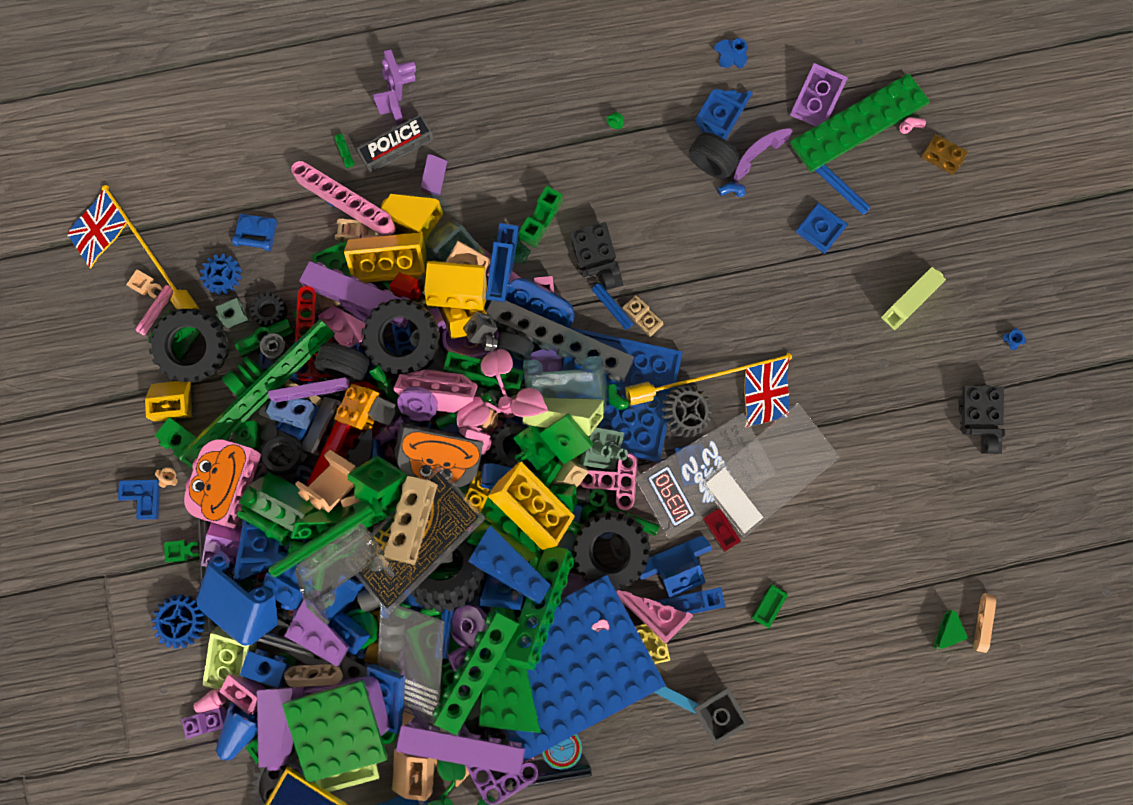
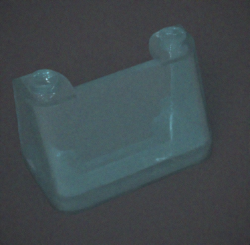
(572, 384)

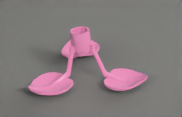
(528, 401)

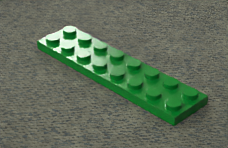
(859, 122)

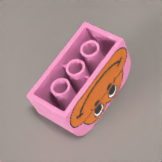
(220, 481)

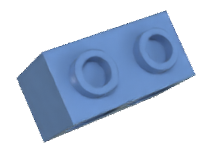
(289, 412)

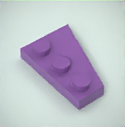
(316, 636)

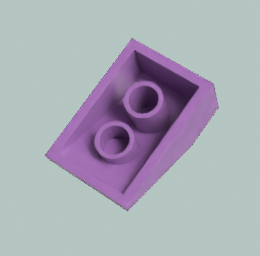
(818, 95)

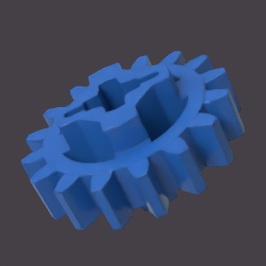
(212, 274)

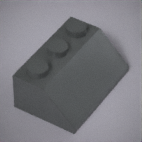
(321, 427)

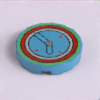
(564, 754)

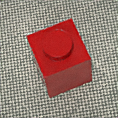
(405, 286)

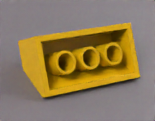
(386, 256)
(532, 506)

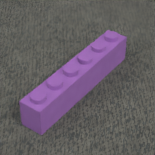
(347, 290)
(461, 749)

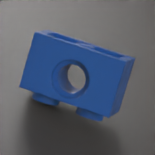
(253, 668)

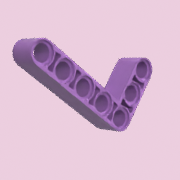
(375, 695)
(499, 785)

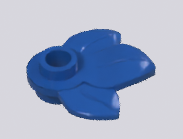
(730, 54)

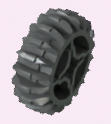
(696, 408)

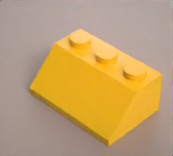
(455, 285)

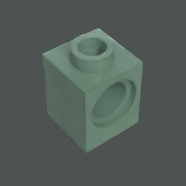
(239, 313)

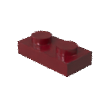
(721, 530)

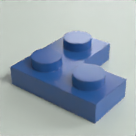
(145, 493)

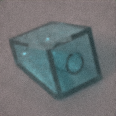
(446, 237)

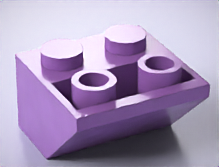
(221, 539)

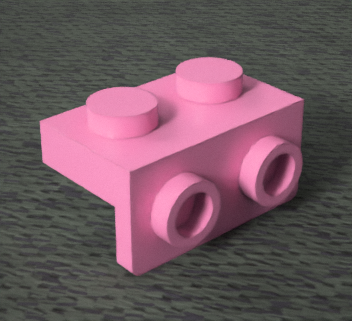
(477, 434)

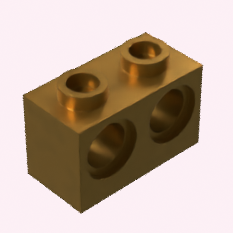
(944, 154)

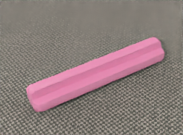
(154, 310)

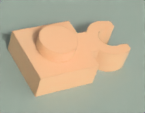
(143, 283)

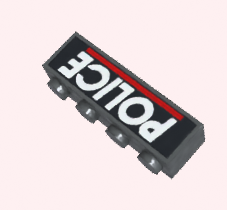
(395, 143)

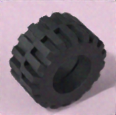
(496, 454)

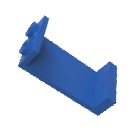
(344, 598)

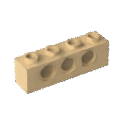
(419, 514)

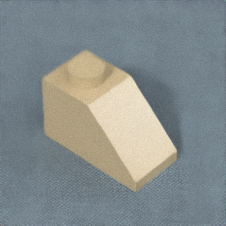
(570, 473)

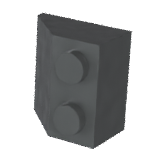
(721, 716)

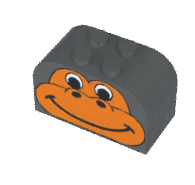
(425, 449)

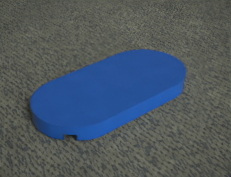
(540, 301)

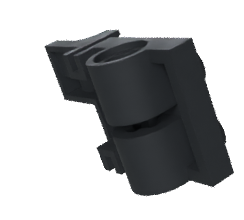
(595, 254)
(982, 413)

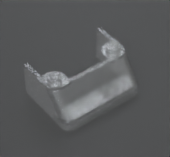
(337, 563)

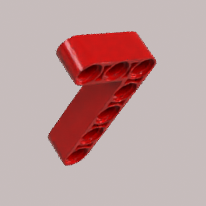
(305, 324)

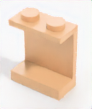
(330, 485)

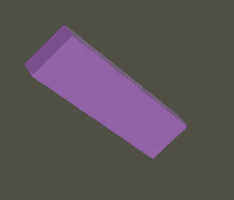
(309, 390)

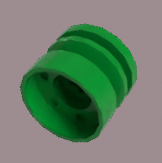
(240, 383)

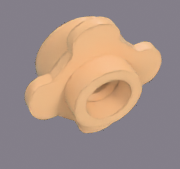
(168, 472)

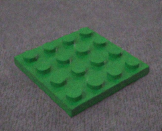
(508, 531)
(335, 731)

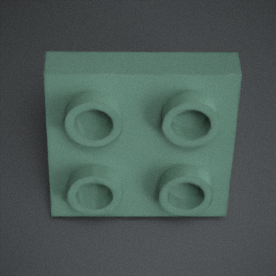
(605, 449)

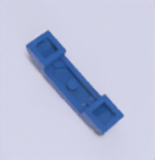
(697, 602)

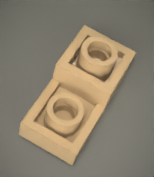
(642, 316)

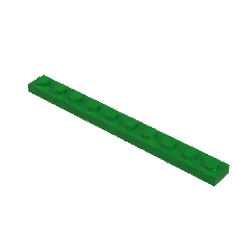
(257, 393)

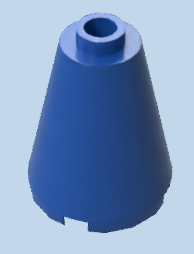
(236, 732)

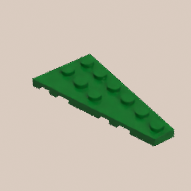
(508, 694)

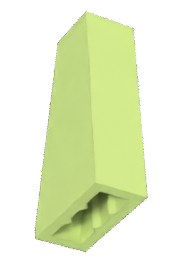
(913, 298)
(584, 411)

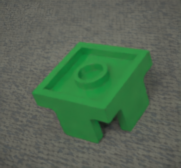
(377, 480)

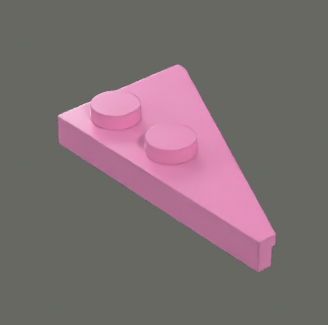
(661, 619)

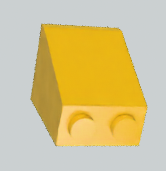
(413, 213)

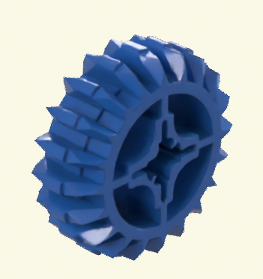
(179, 613)

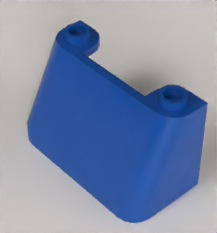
(234, 610)

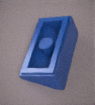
(350, 632)

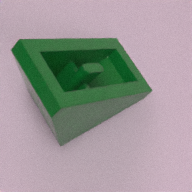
(950, 631)

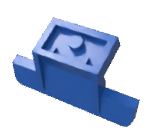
(679, 566)

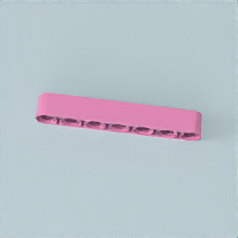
(343, 198)

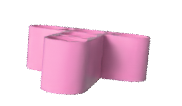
(617, 484)

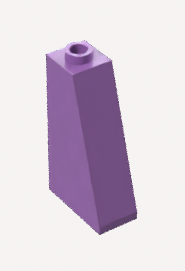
(273, 730)

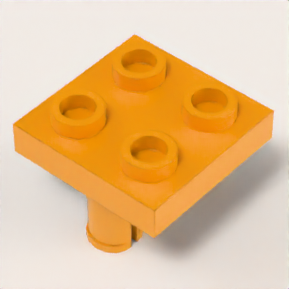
(356, 407)

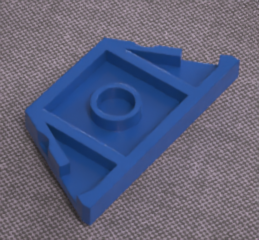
(722, 111)
(255, 552)

